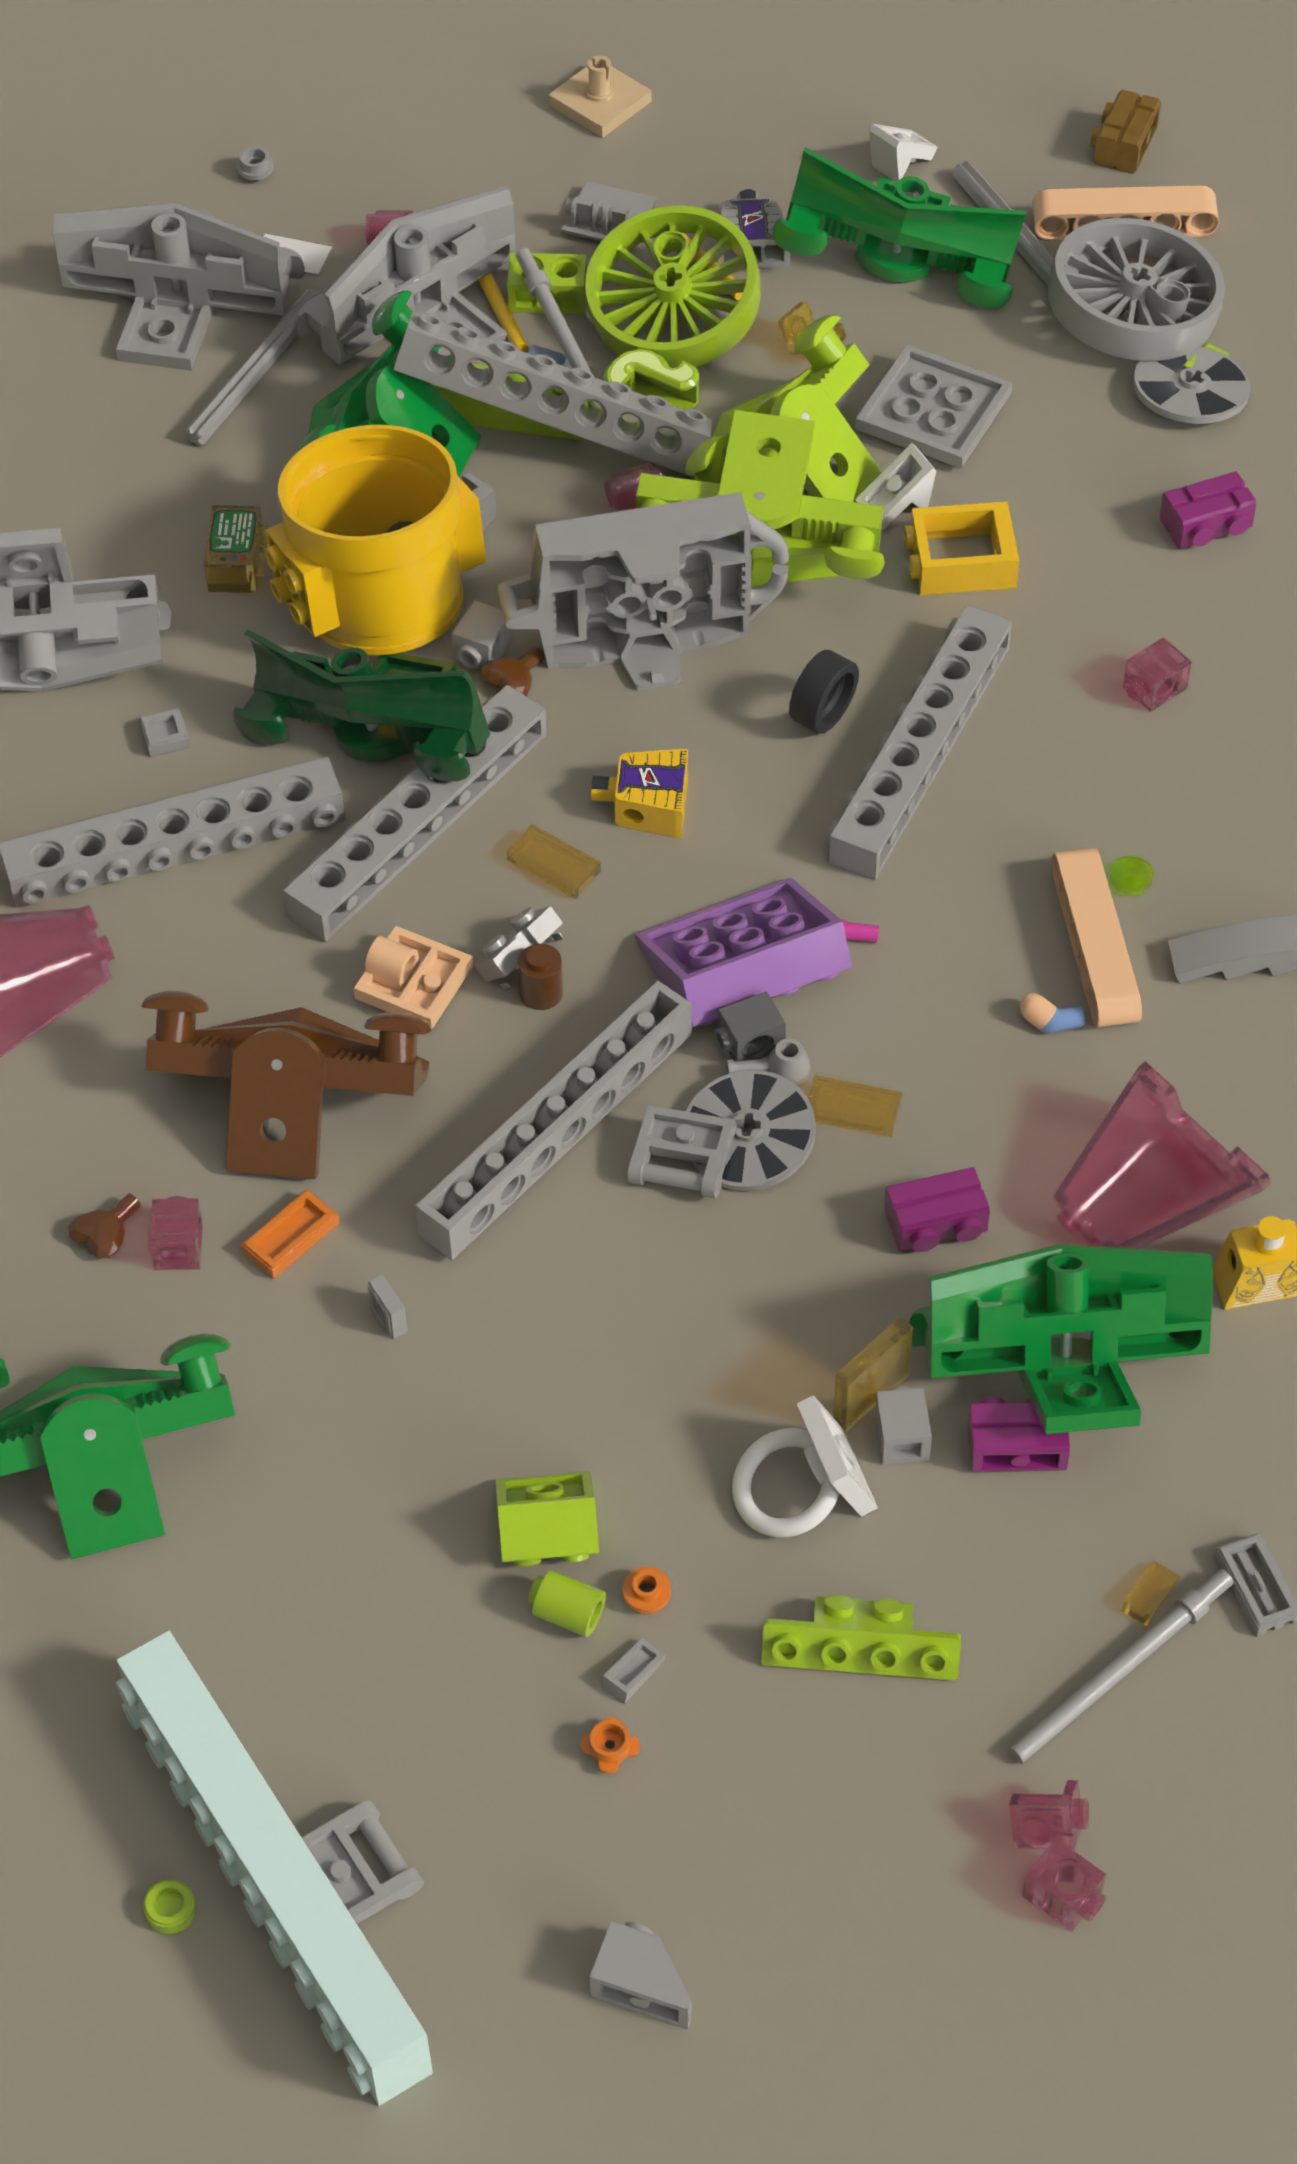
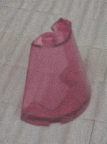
(47, 968)
(1151, 1171)

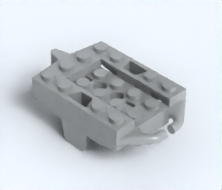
(642, 594)

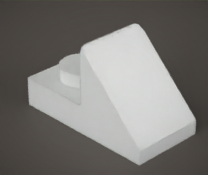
(895, 148)
(902, 482)

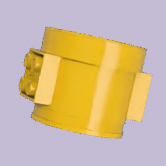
(333, 550)

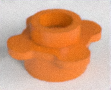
(610, 1731)

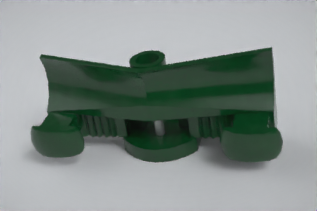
(372, 709)

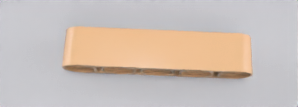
(1180, 207)
(1096, 937)

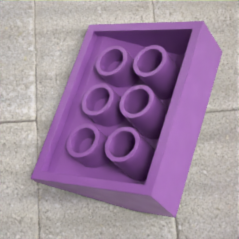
(747, 947)

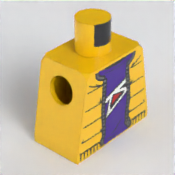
(647, 791)

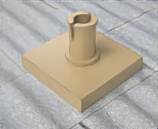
(600, 97)

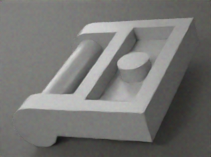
(686, 1138)
(349, 1870)

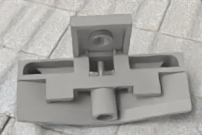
(424, 253)
(177, 269)
(92, 625)

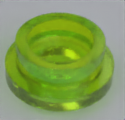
(1128, 883)

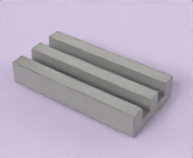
(1241, 1591)

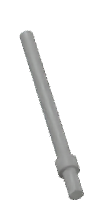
(539, 287)
(1188, 1608)

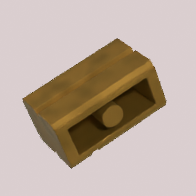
(1125, 131)

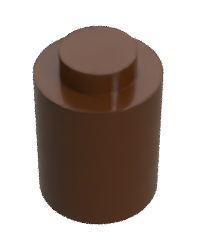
(540, 976)

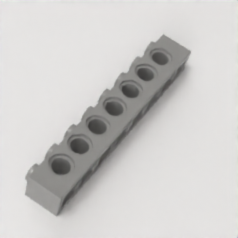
(534, 402)
(919, 742)
(408, 821)
(172, 832)
(553, 1120)

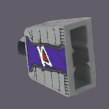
(756, 220)

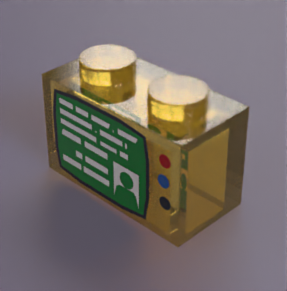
(235, 549)

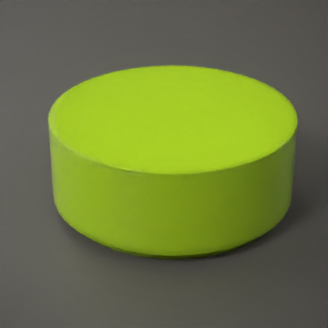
(169, 1906)

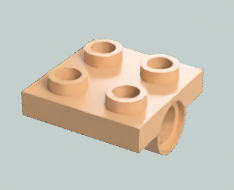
(412, 975)

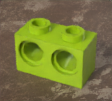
(567, 282)

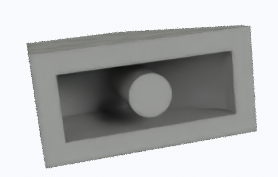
(639, 1975)

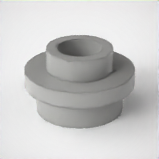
(255, 163)

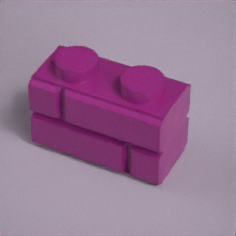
(1208, 510)
(937, 1210)
(1013, 1439)

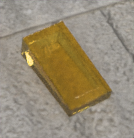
(1149, 1593)

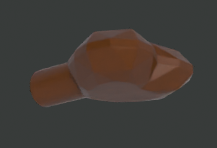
(513, 671)
(103, 1229)

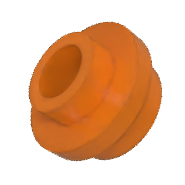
(646, 1602)

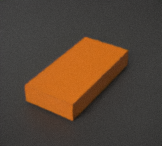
(290, 1233)

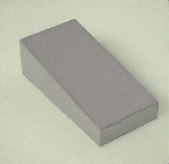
(632, 1670)

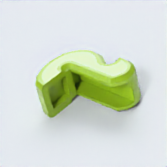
(651, 375)

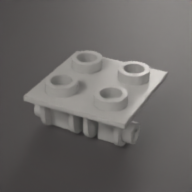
(602, 209)

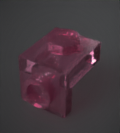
(1043, 1817)

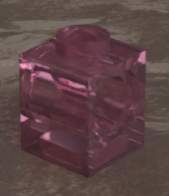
(1156, 674)
(176, 1233)
(1060, 1865)

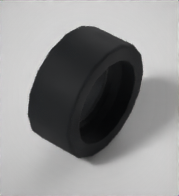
(823, 691)

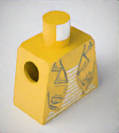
(1257, 1264)

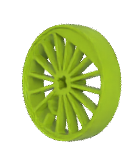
(674, 284)

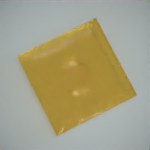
(873, 1370)

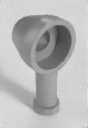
(793, 1068)

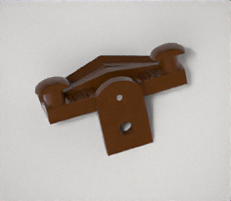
(281, 1070)

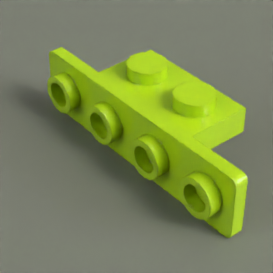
(861, 1639)

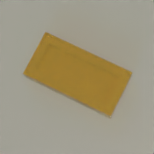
(553, 861)
(854, 1105)

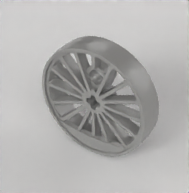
(1088, 284)

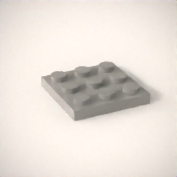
(934, 405)

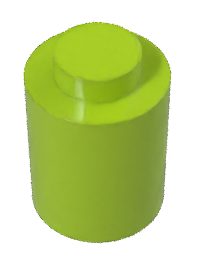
(567, 1602)

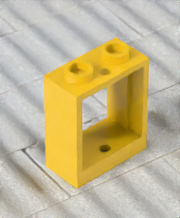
(962, 573)

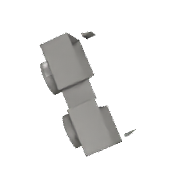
(503, 951)

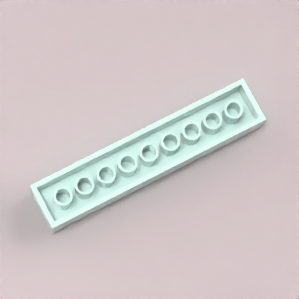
(275, 1871)

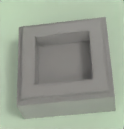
(164, 732)
(387, 1306)

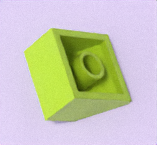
(547, 1518)

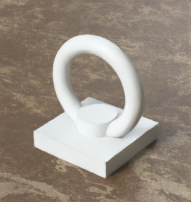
(830, 1460)

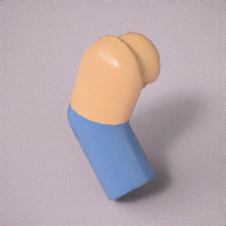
(1048, 1017)

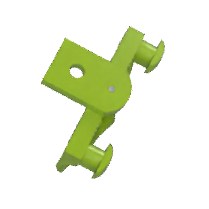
(807, 397)
(821, 533)

